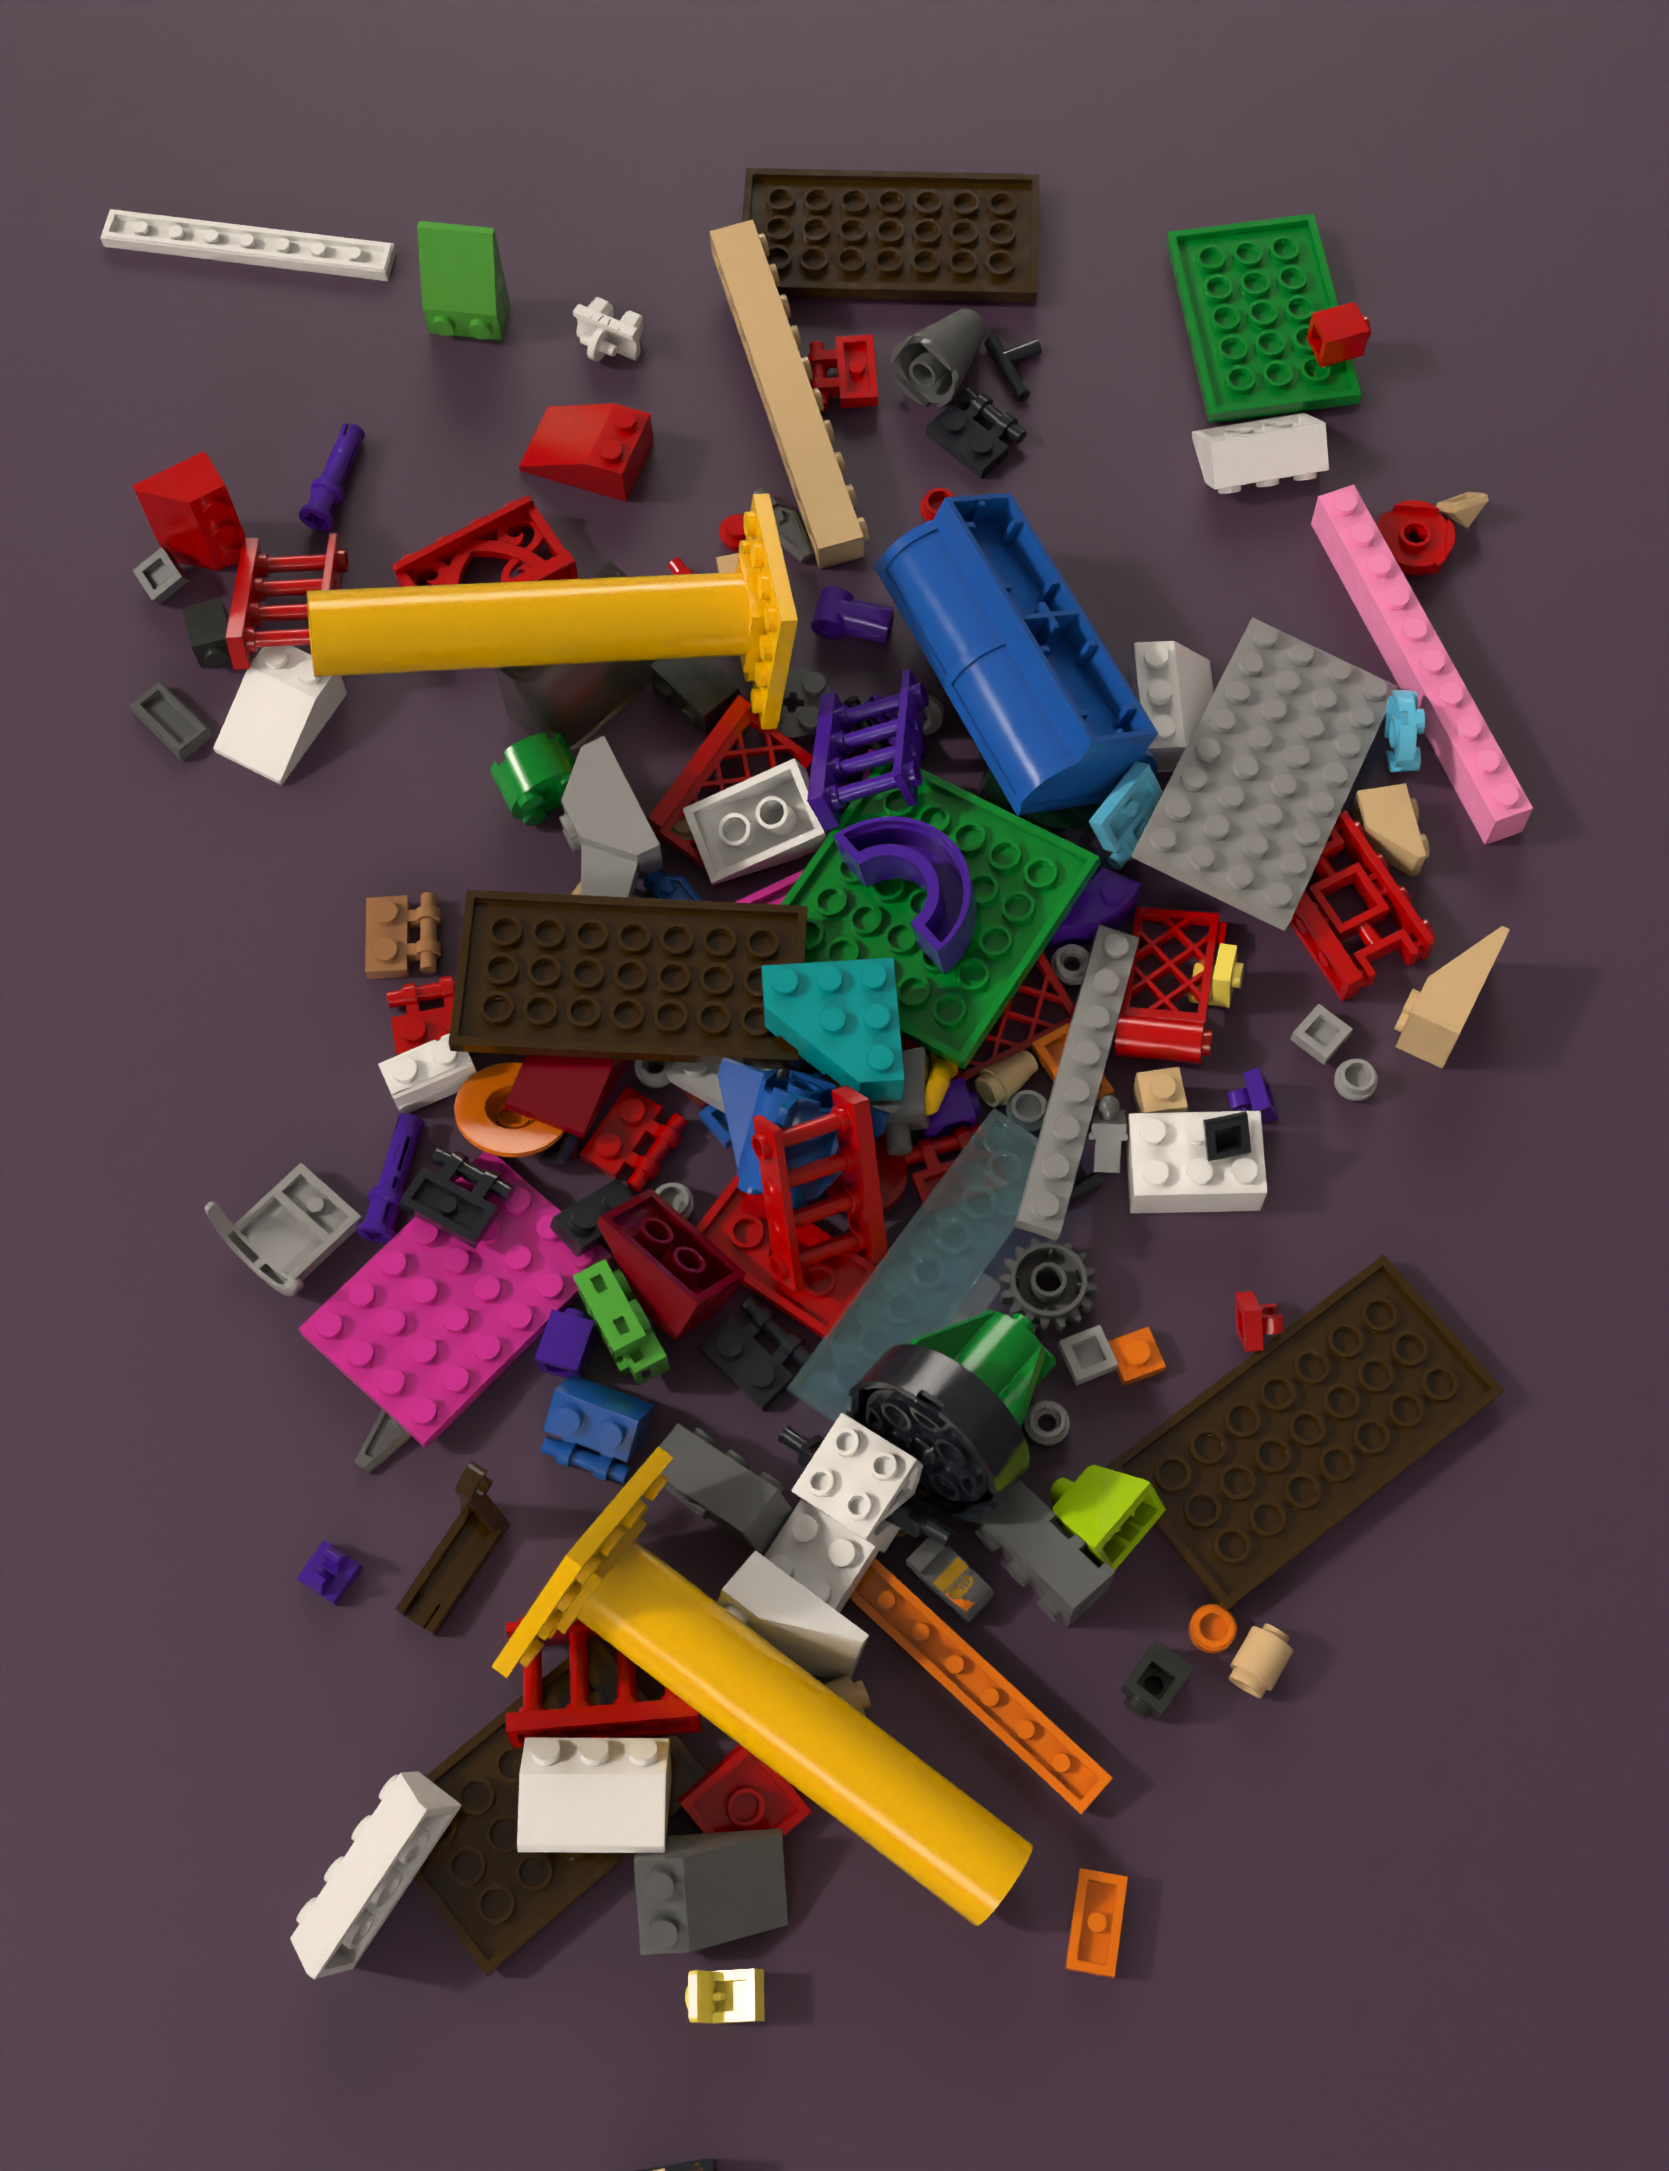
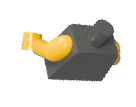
(922, 1097)

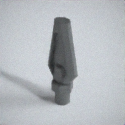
(790, 531)
(381, 1442)

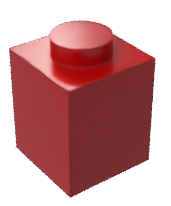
(1338, 334)

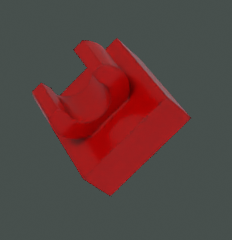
(1255, 1320)

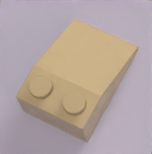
(1438, 1013)

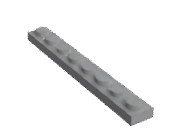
(1076, 1083)

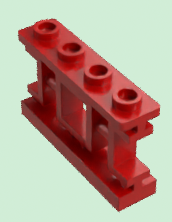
(1323, 930)

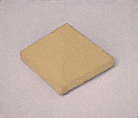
(1463, 507)

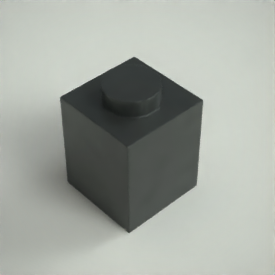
(207, 632)

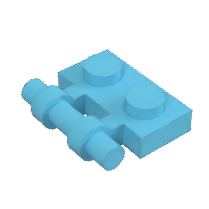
(1126, 813)

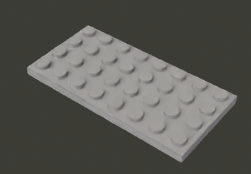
(1265, 774)

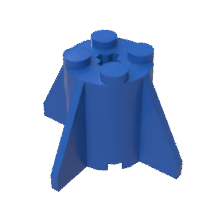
(785, 1103)

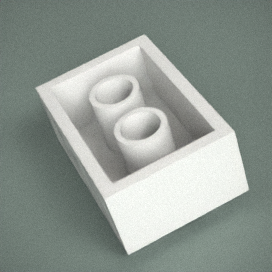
(1172, 1171)

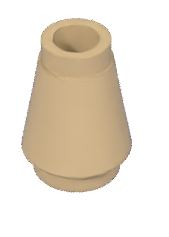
(1005, 1078)

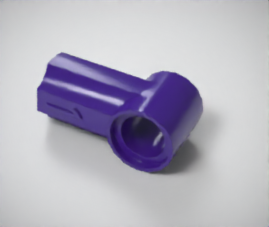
(841, 614)

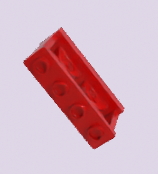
(491, 538)

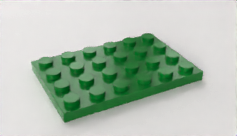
(1249, 313)

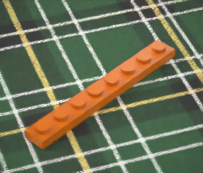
(980, 1687)

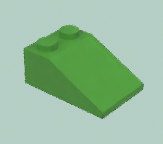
(462, 280)

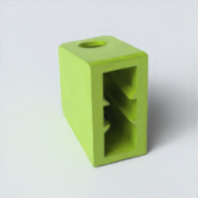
(1106, 1511)

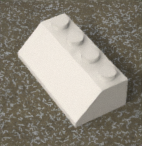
(372, 1874)

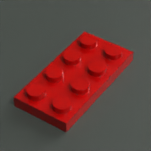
(741, 1231)

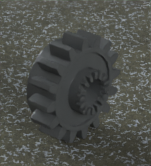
(1053, 1263)

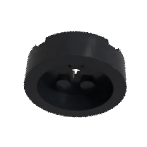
(949, 1424)

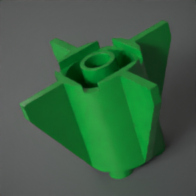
(999, 1353)

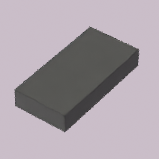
(171, 721)

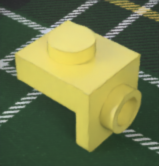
(1225, 977)
(725, 1996)

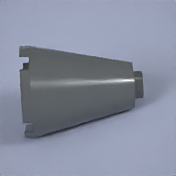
(938, 357)

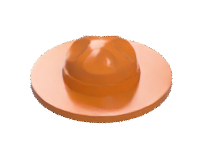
(490, 1126)

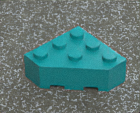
(840, 1020)

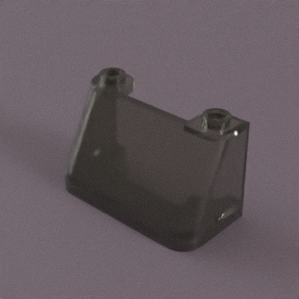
(572, 696)

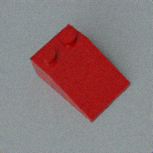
(591, 447)

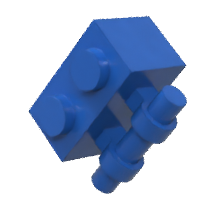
(598, 1420)

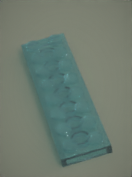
(927, 1265)

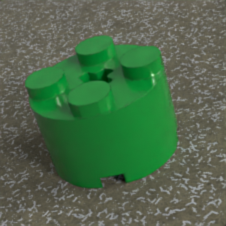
(534, 776)

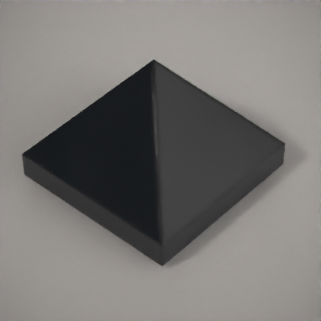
(1227, 1136)
(563, 1151)

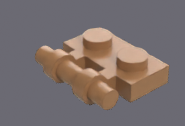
(388, 936)

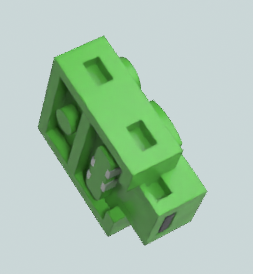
(621, 1322)

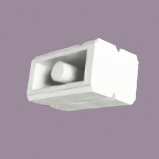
(426, 1074)

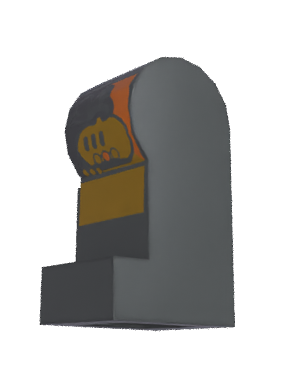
(949, 1579)

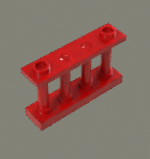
(252, 589)
(859, 1196)
(581, 1719)

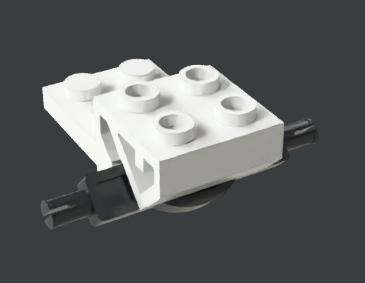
(850, 1507)

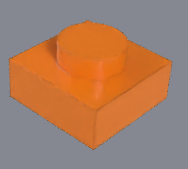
(1137, 1356)

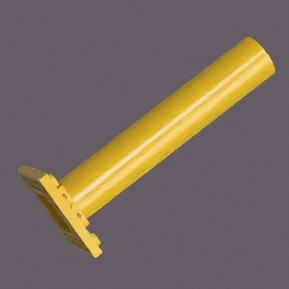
(574, 621)
(770, 1706)

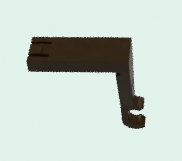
(458, 1554)

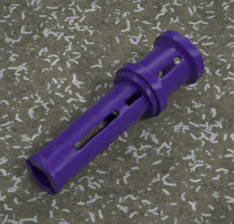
(328, 489)
(385, 1197)

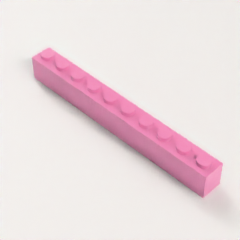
(1421, 665)

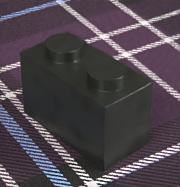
(695, 689)

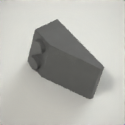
(710, 1890)

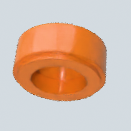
(1212, 1629)

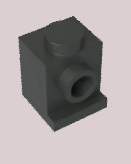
(1167, 1669)

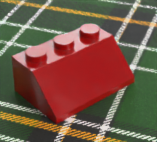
(192, 514)

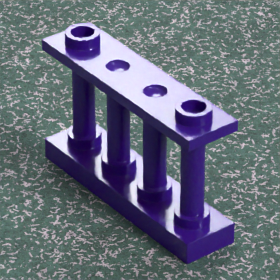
(834, 744)

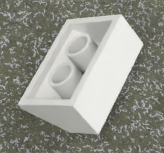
(1262, 452)
(1174, 693)
(594, 1795)

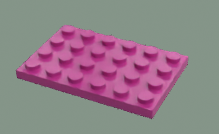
(444, 1320)

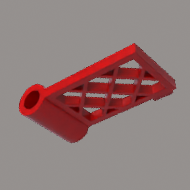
(1169, 1032)

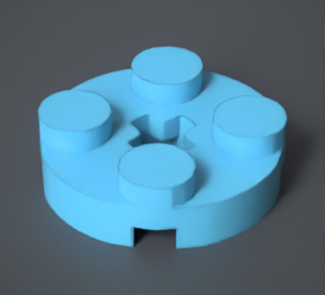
(1401, 726)

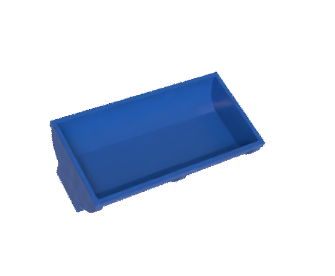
(1017, 655)

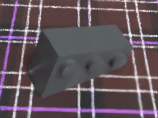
(724, 1489)
(1044, 1555)

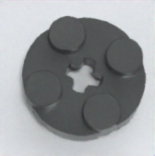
(806, 689)

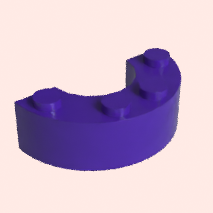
(921, 854)
(1105, 901)

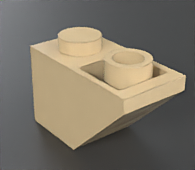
(1392, 826)

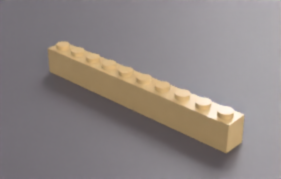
(787, 394)

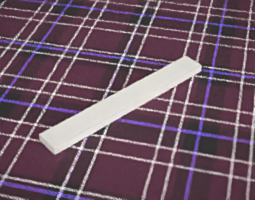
(248, 245)

